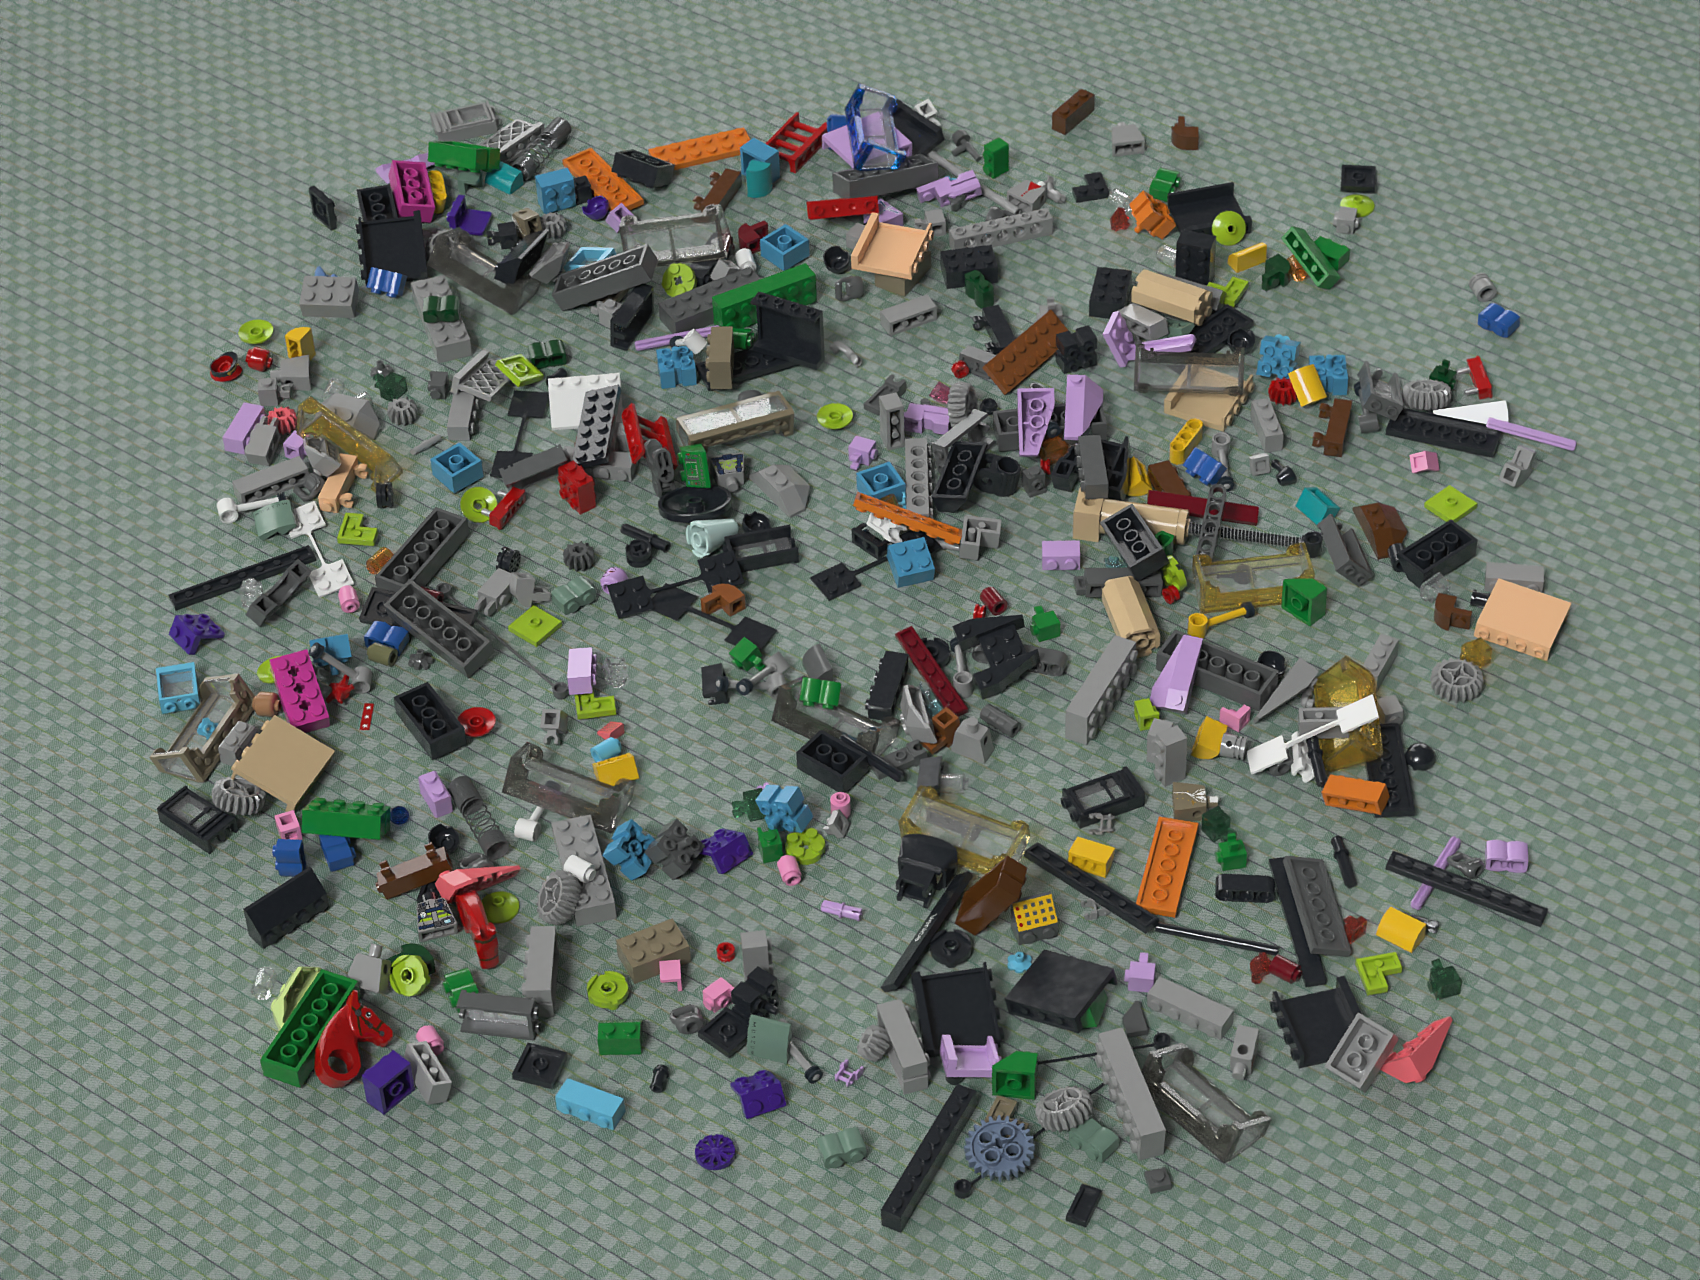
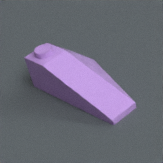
(1082, 403)
(1176, 680)

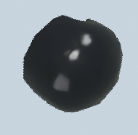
(836, 259)
(1241, 338)
(754, 522)
(1274, 660)
(1420, 756)
(444, 837)

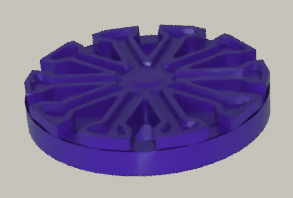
(715, 1152)

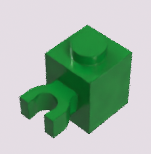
(1045, 625)
(746, 655)
(769, 845)
(1231, 854)

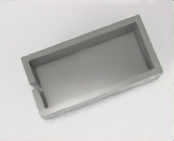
(541, 968)
(905, 1048)

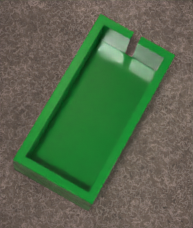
(463, 156)
(346, 819)

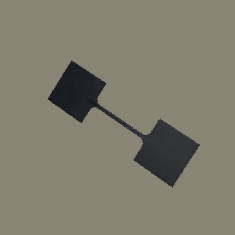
(524, 405)
(840, 580)
(634, 596)
(675, 602)

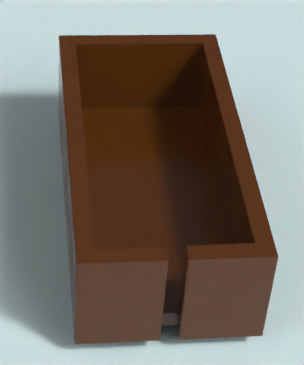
(991, 895)

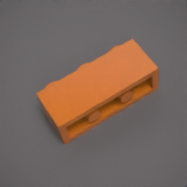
(1355, 794)

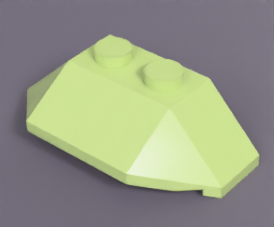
(292, 993)

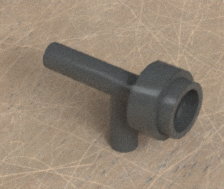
(961, 140)

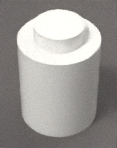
(745, 259)
(580, 868)

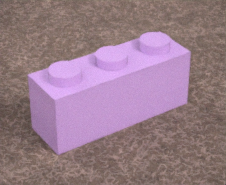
(239, 431)
(581, 671)

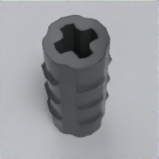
(1000, 720)

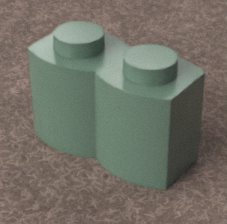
(573, 595)
(1094, 1140)
(841, 1147)

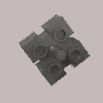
(674, 849)

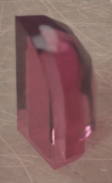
(940, 393)

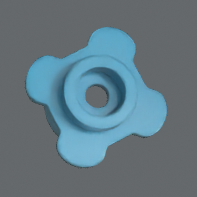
(202, 729)

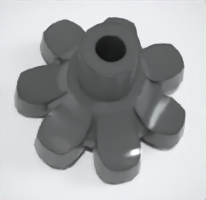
(381, 369)
(420, 659)

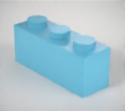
(590, 1104)

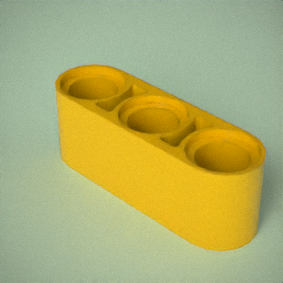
(438, 190)
(1186, 441)

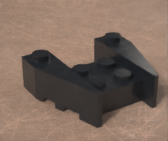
(1116, 463)
(1001, 649)

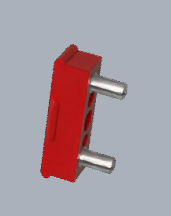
(1479, 378)
(506, 508)

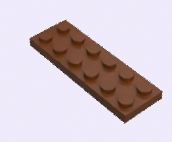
(1025, 352)

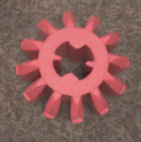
(286, 417)

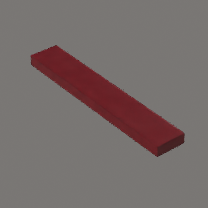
(1232, 513)
(930, 671)

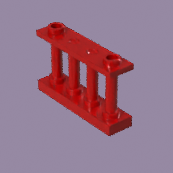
(803, 152)
(842, 207)
(634, 433)

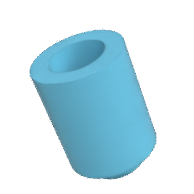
(607, 749)

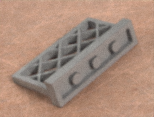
(517, 142)
(474, 370)

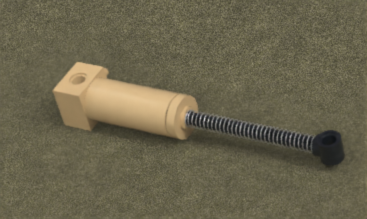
(1175, 521)

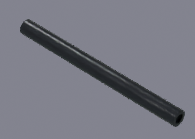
(1217, 939)

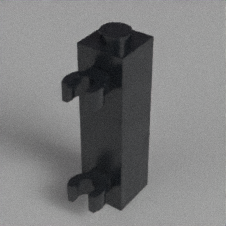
(996, 327)

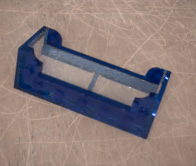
(872, 130)

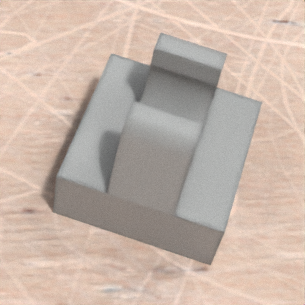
(1259, 464)
(837, 824)

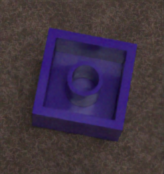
(388, 1082)

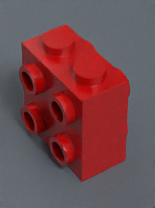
(576, 487)

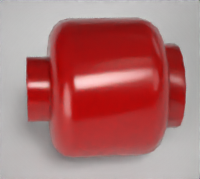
(259, 359)

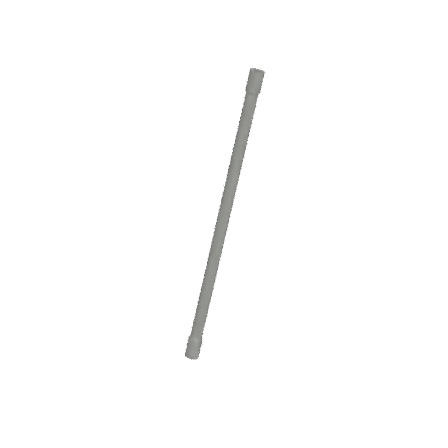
(1007, 205)

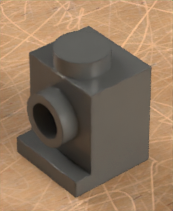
(438, 385)
(1033, 481)

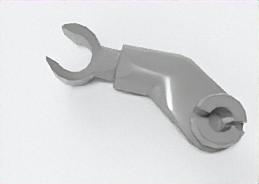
(1052, 194)
(837, 345)
(1306, 701)

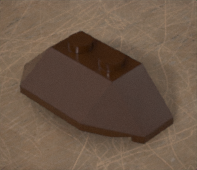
(1381, 526)

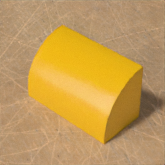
(1248, 257)
(300, 342)
(1307, 385)
(1139, 481)
(1208, 739)
(616, 768)
(1091, 856)
(1401, 929)

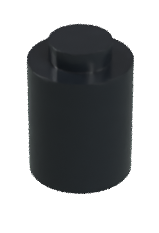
(1392, 552)

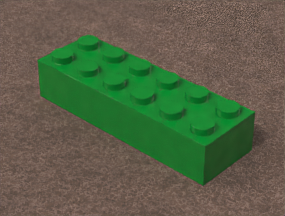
(734, 306)
(293, 1050)

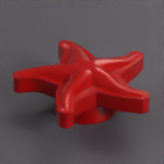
(340, 690)

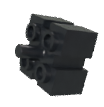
(1076, 349)
(756, 995)

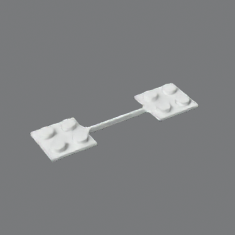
(328, 577)
(1348, 719)

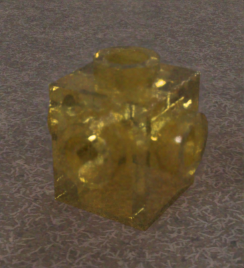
(1476, 651)

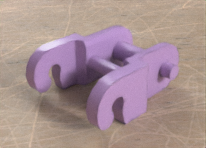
(853, 1076)

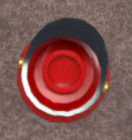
(225, 367)

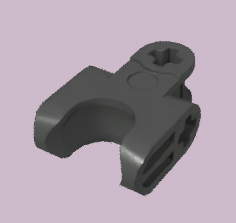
(661, 467)

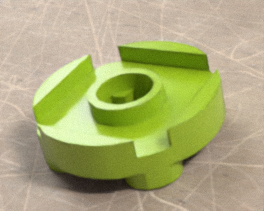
(672, 273)
(1172, 575)
(810, 838)
(419, 972)
(611, 999)

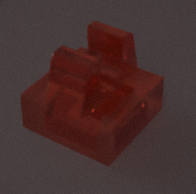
(1119, 220)
(1354, 928)

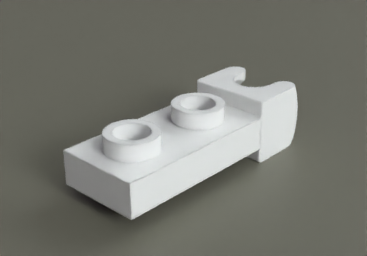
(886, 528)
(1302, 763)

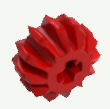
(1282, 391)

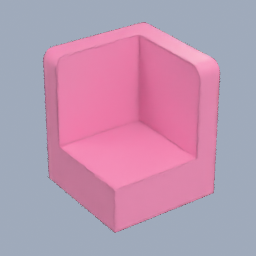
(1424, 461)
(1235, 719)
(671, 972)

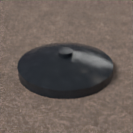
(694, 503)

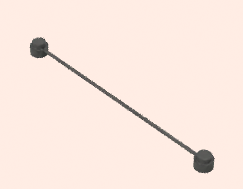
(559, 689)

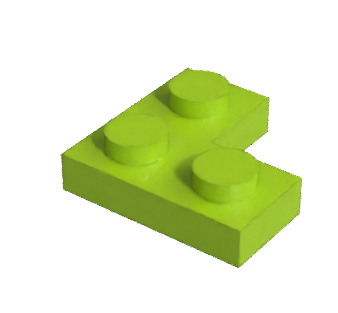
(1234, 290)
(353, 533)
(592, 707)
(1374, 968)

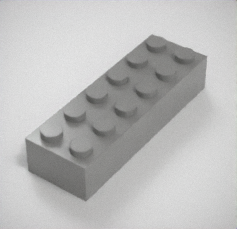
(447, 339)
(1100, 690)
(579, 838)
(1130, 1094)

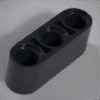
(1245, 888)

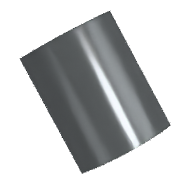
(817, 664)

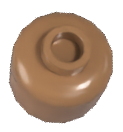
(266, 704)

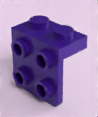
(470, 220)
(190, 629)
(726, 849)
(759, 1093)

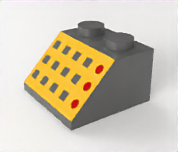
(1034, 918)

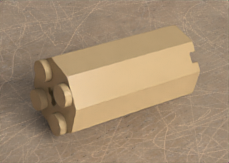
(1172, 297)
(1130, 613)

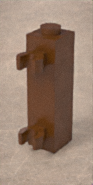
(723, 190)
(1337, 427)
(413, 873)

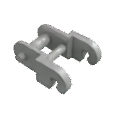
(1109, 828)
(1094, 914)

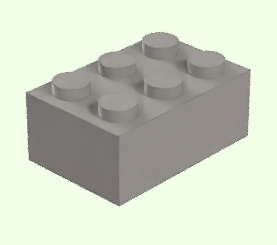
(329, 296)
(1361, 1052)

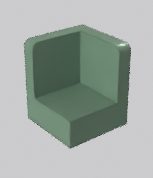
(468, 179)

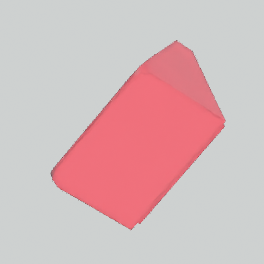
(612, 729)

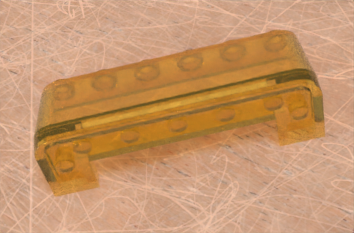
(1340, 687)

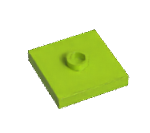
(519, 370)
(1450, 504)
(535, 626)

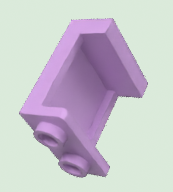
(968, 1059)

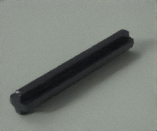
(876, 761)

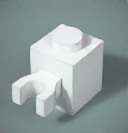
(927, 110)

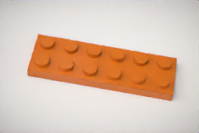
(702, 149)
(602, 180)
(903, 516)
(1167, 866)

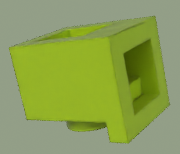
(1145, 713)

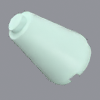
(709, 534)

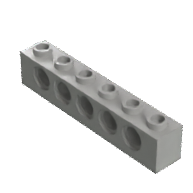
(1003, 230)
(918, 476)

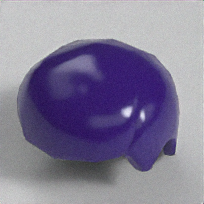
(596, 208)

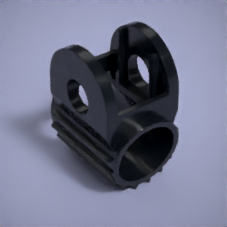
(1002, 475)

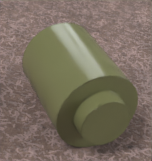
(382, 654)

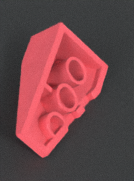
(469, 879)
(1418, 1054)

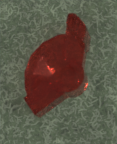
(1259, 967)

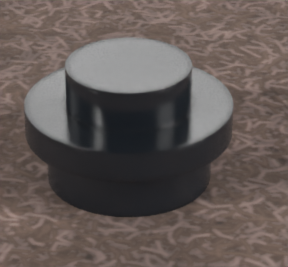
(988, 405)

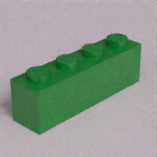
(1310, 257)

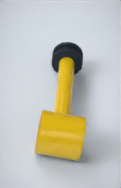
(1199, 623)

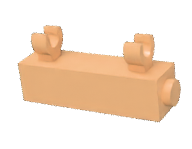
(339, 482)

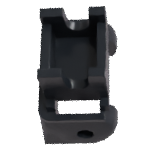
(919, 864)

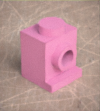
(288, 826)
(717, 995)

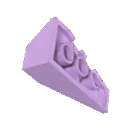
(1034, 414)

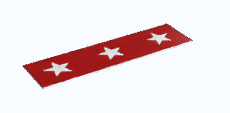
(366, 716)

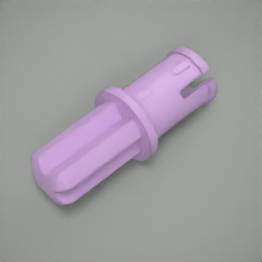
(841, 910)

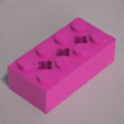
(411, 189)
(306, 682)

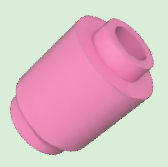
(348, 599)
(842, 802)
(789, 870)
(429, 1034)

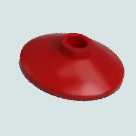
(477, 721)

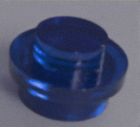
(399, 815)

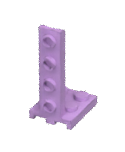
(1123, 347)

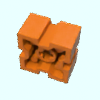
(1151, 215)

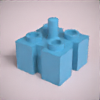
(1277, 357)
(676, 367)
(1331, 372)
(337, 647)
(784, 808)
(629, 849)

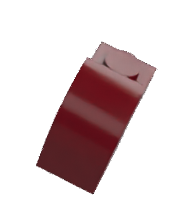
(750, 236)

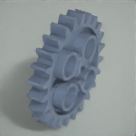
(994, 1132)

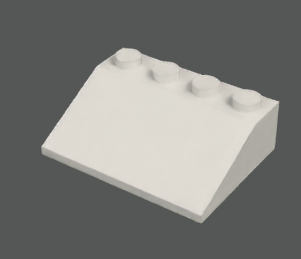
(568, 395)

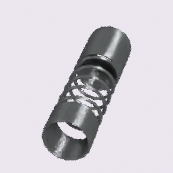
(551, 137)
(468, 802)

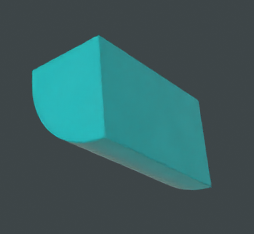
(505, 178)
(758, 179)
(1316, 504)

